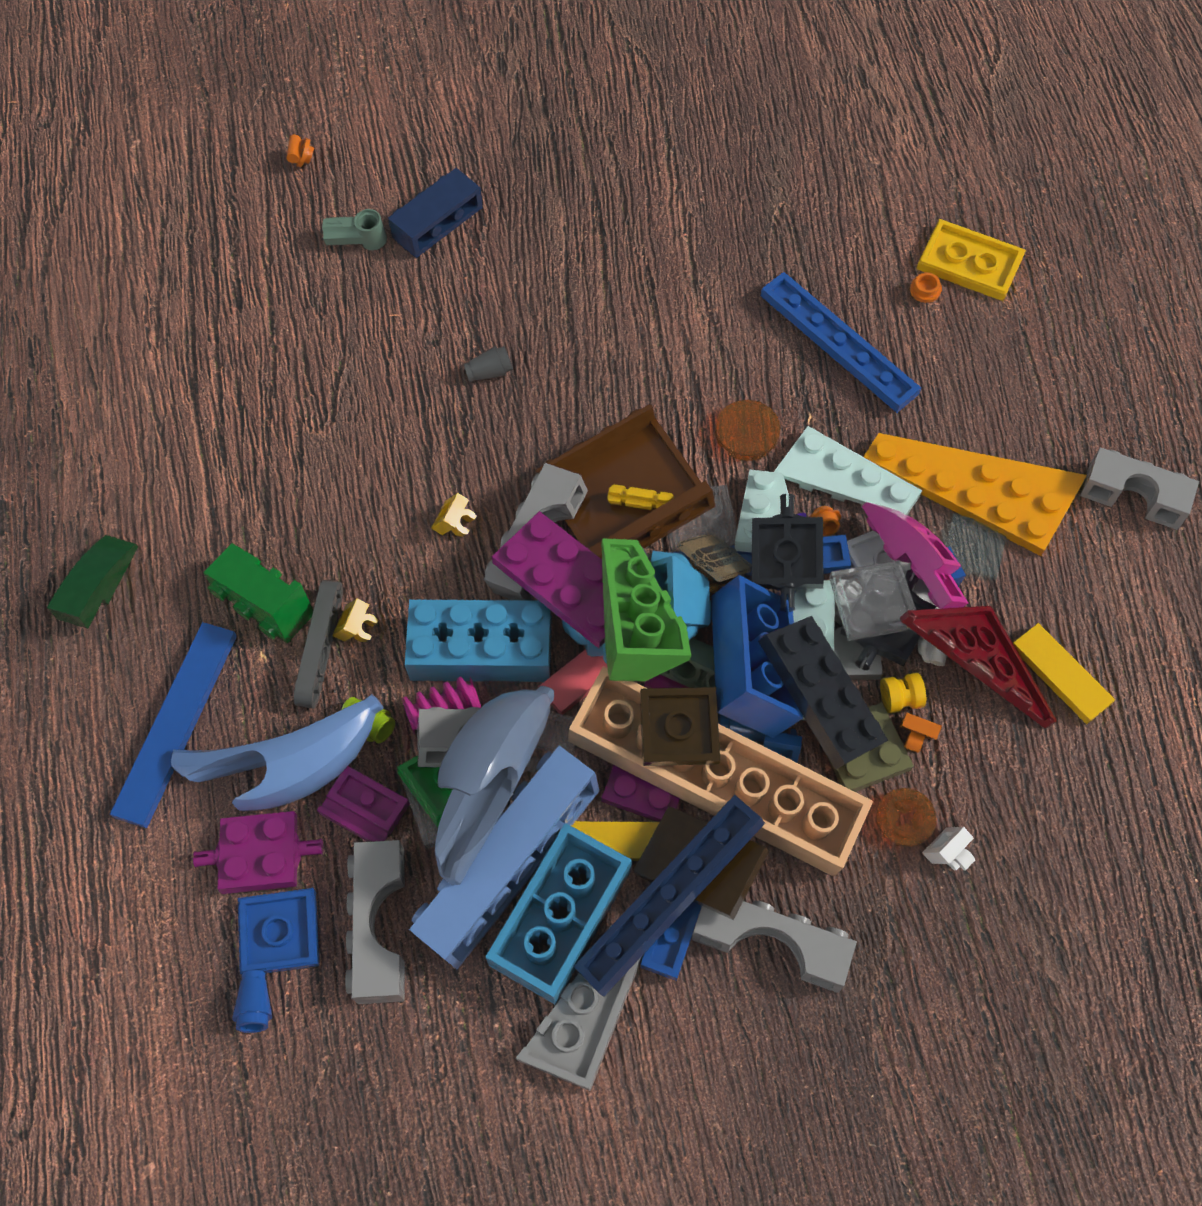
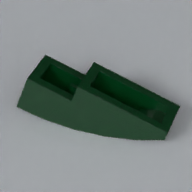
(92, 581)

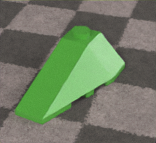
(639, 622)

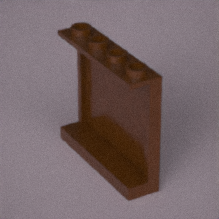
(638, 456)

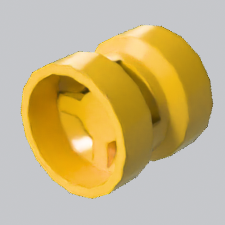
(903, 692)

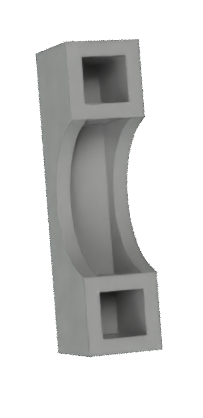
(558, 497)
(376, 873)
(821, 953)

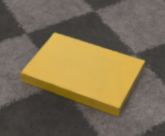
(971, 259)

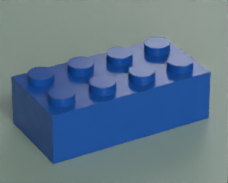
(744, 677)

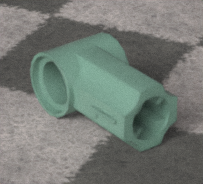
(362, 229)

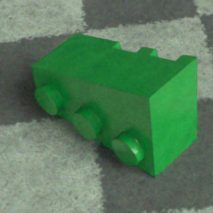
(259, 593)

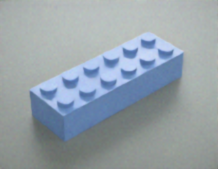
(508, 858)

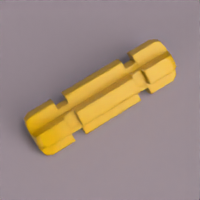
(637, 497)

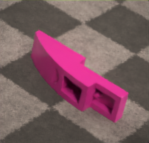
(915, 544)

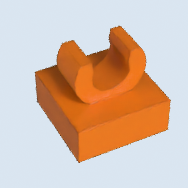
(919, 729)

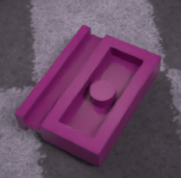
(363, 806)

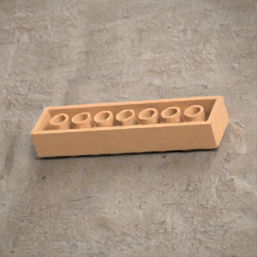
(799, 807)

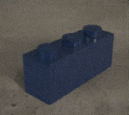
(435, 212)

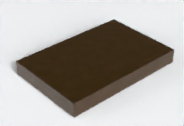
(728, 888)

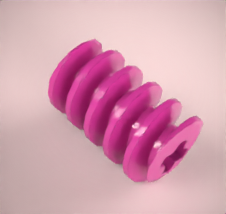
(461, 698)

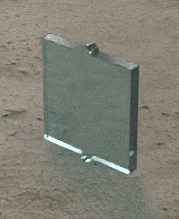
(976, 546)

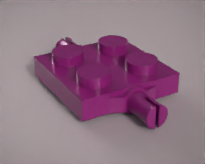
(258, 852)

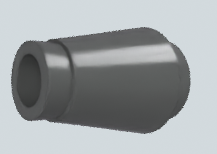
(489, 364)

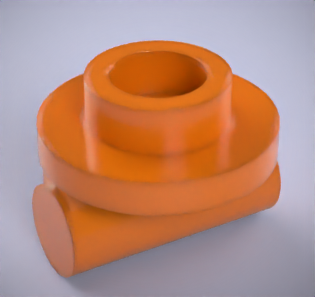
(299, 150)

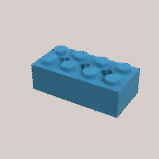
(488, 660)
(566, 937)

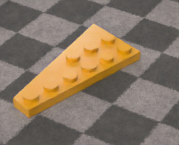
(1002, 493)

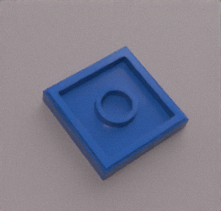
(278, 931)

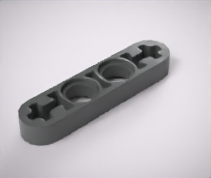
(318, 644)

